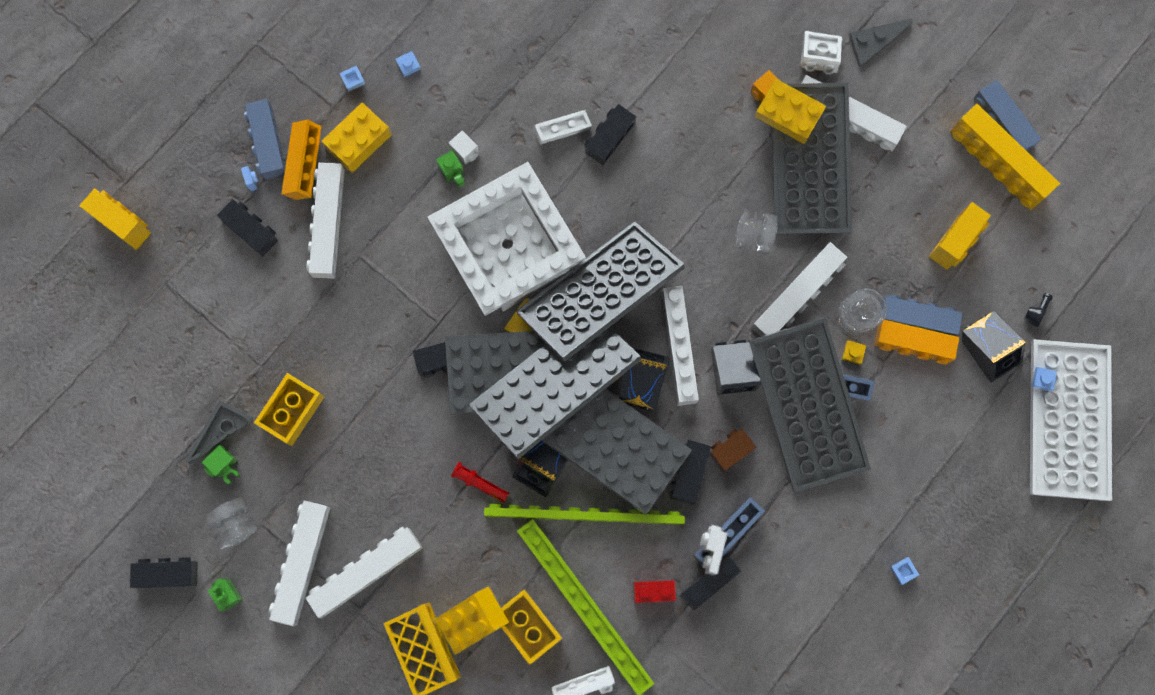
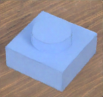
(408, 64)
(352, 78)
(250, 178)
(1044, 379)
(904, 571)

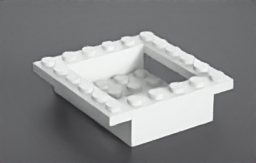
(498, 212)

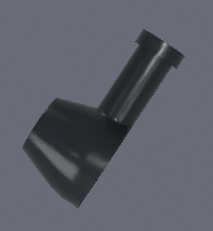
(1036, 314)

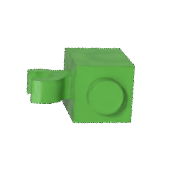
(451, 168)
(220, 464)
(224, 594)

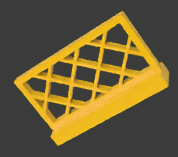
(438, 643)

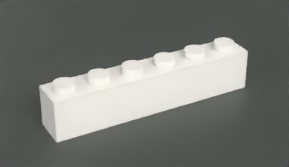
(871, 123)
(326, 220)
(800, 291)
(679, 346)
(299, 564)
(364, 572)

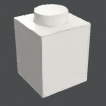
(464, 148)

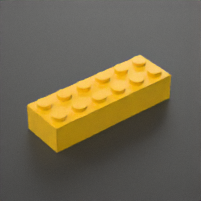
(1004, 157)

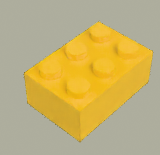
(790, 111)
(356, 137)
(116, 218)
(960, 236)
(289, 409)
(472, 620)
(529, 627)

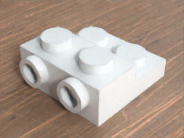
(821, 52)
(713, 543)

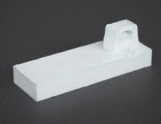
(562, 127)
(599, 679)

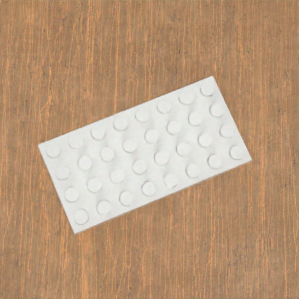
(1072, 422)

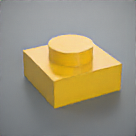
(853, 352)

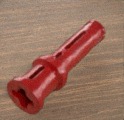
(472, 479)

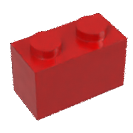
(654, 591)

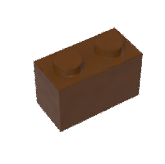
(731, 450)

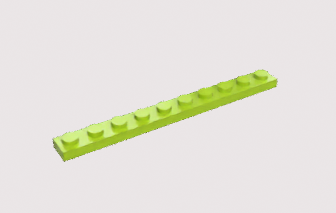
(575, 513)
(585, 607)

